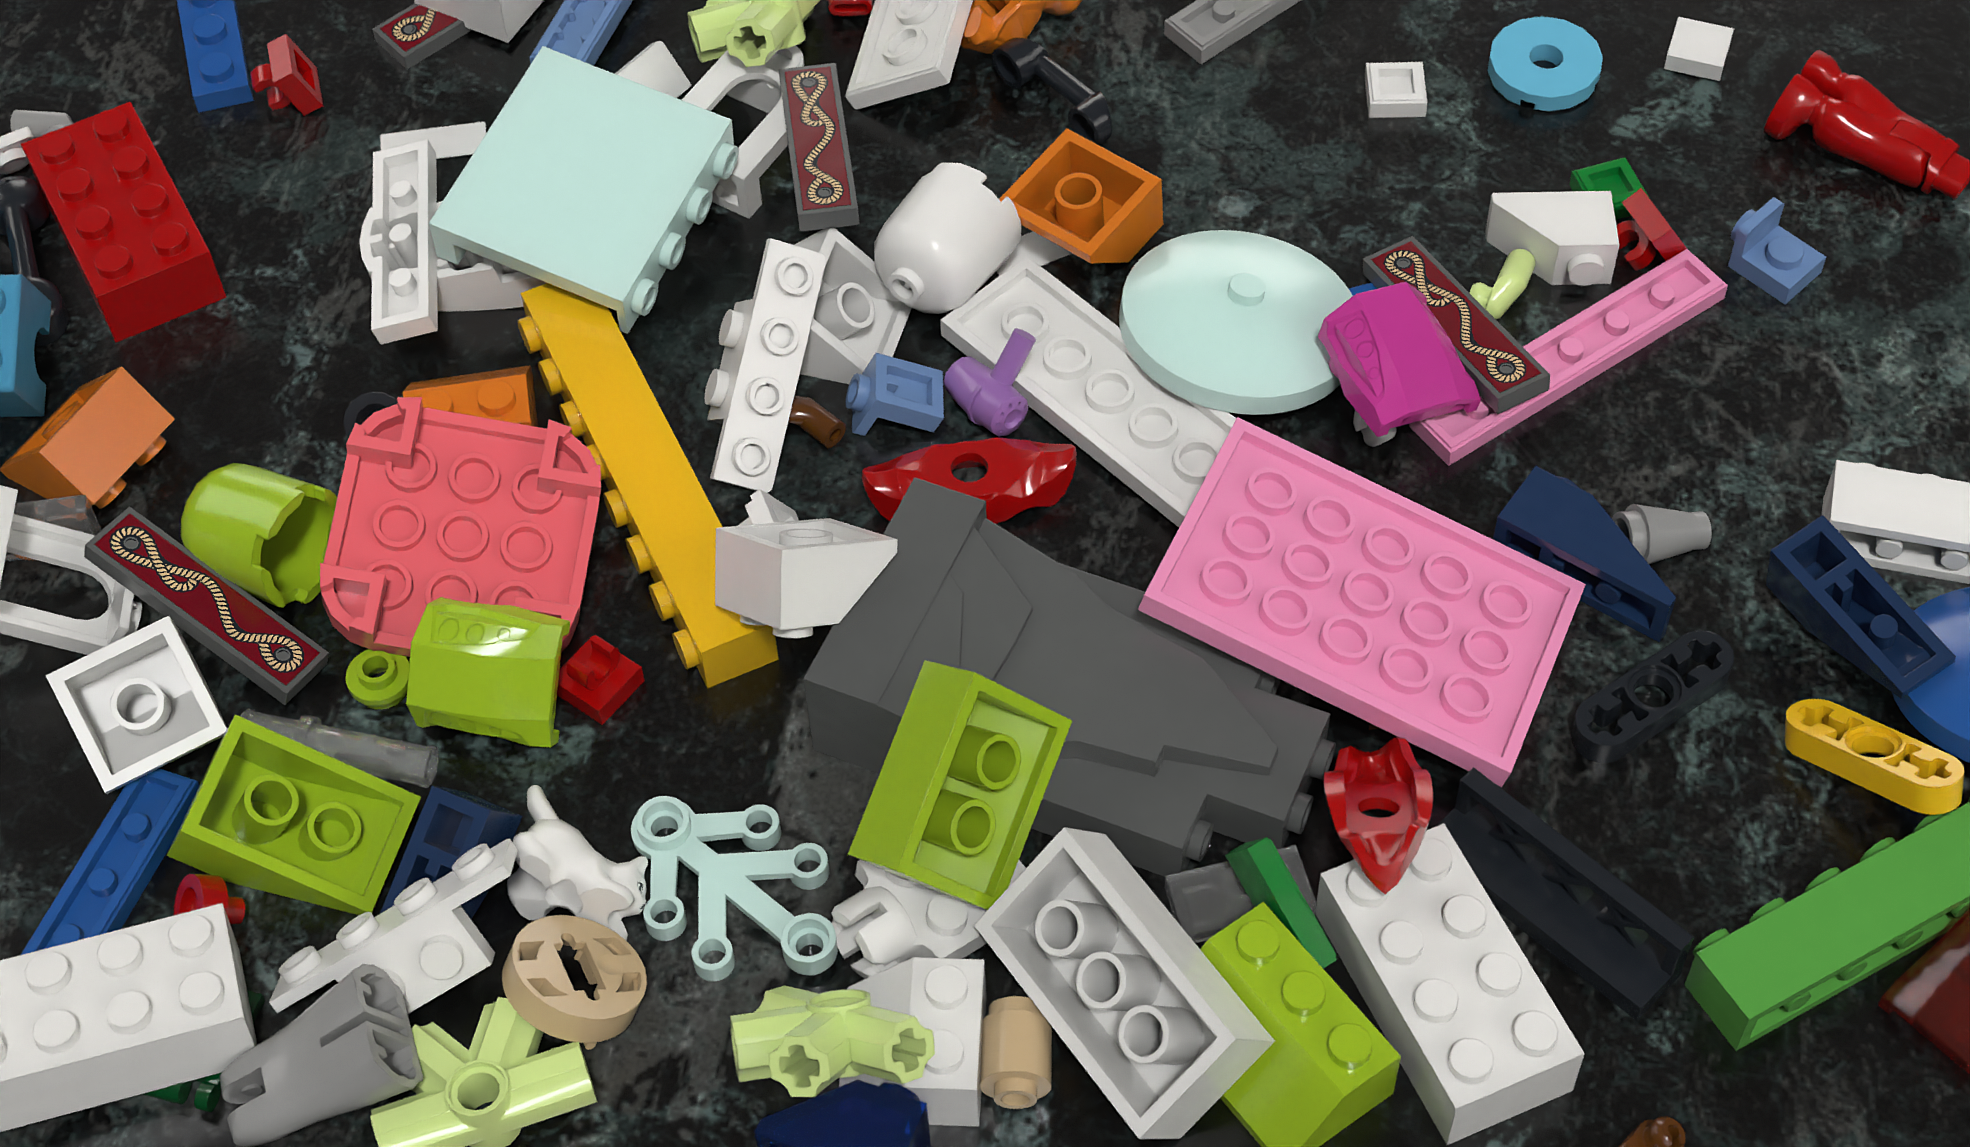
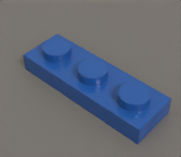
(215, 53)

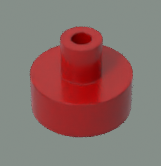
(202, 891)

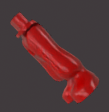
(1867, 128)

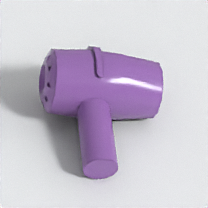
(989, 393)

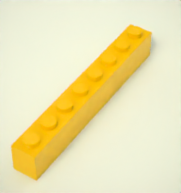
(645, 475)

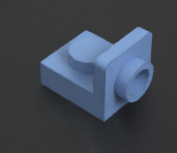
(1771, 254)
(897, 393)

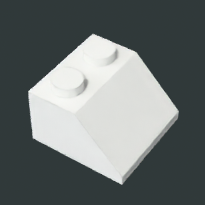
(852, 312)
(797, 572)
(138, 704)
(951, 1002)

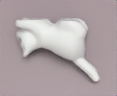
(567, 873)

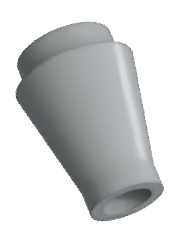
(1663, 532)

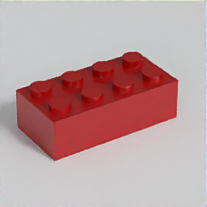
(124, 221)

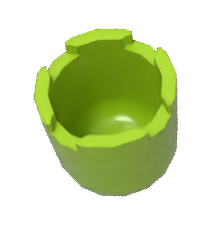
(260, 531)

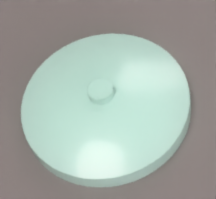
(1232, 321)

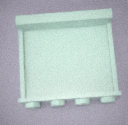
(587, 184)

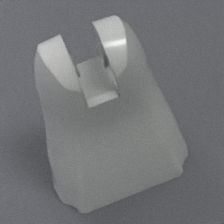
(328, 1061)

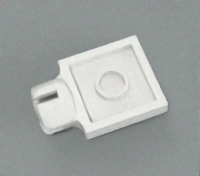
(903, 921)

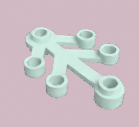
(730, 879)

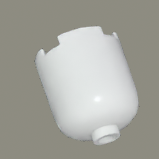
(945, 239)

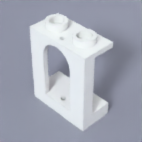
(762, 90)
(66, 549)

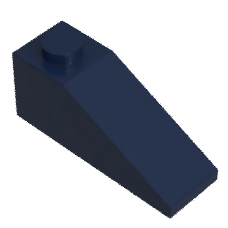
(1576, 536)
(1854, 609)
(444, 832)

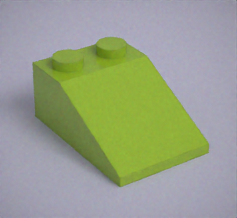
(293, 821)

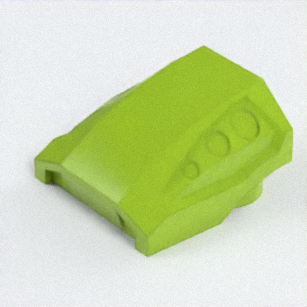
(486, 670)

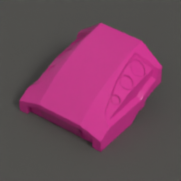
(1395, 359)

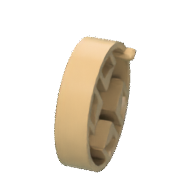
(543, 992)

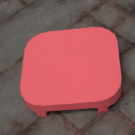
(456, 514)

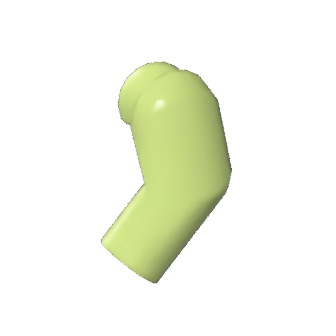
(1509, 284)

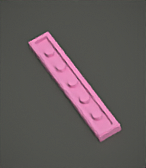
(1587, 348)

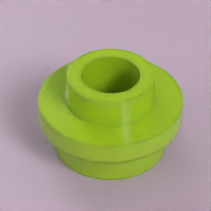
(379, 691)

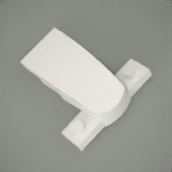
(402, 260)

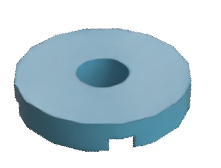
(1549, 40)

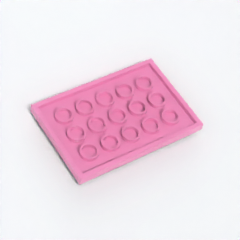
(1365, 600)

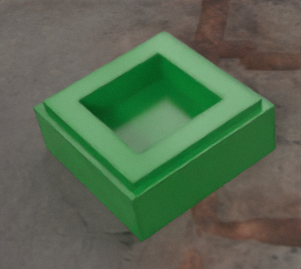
(1608, 176)

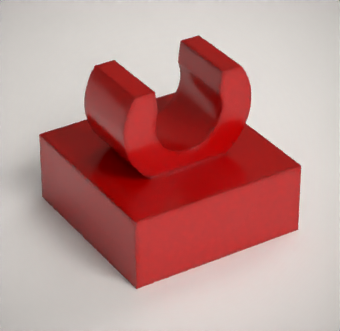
(290, 77)
(1649, 229)
(598, 679)

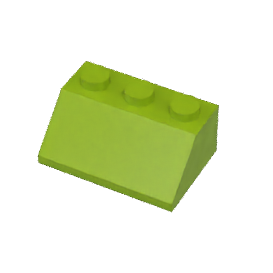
(960, 785)
(1326, 1053)

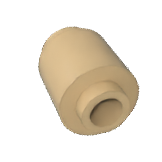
(1015, 1053)

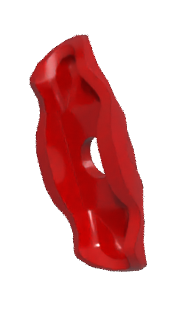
(1017, 477)
(1385, 781)

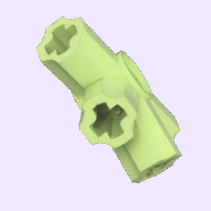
(748, 28)
(826, 1036)
(495, 1069)

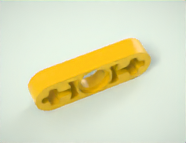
(1908, 775)

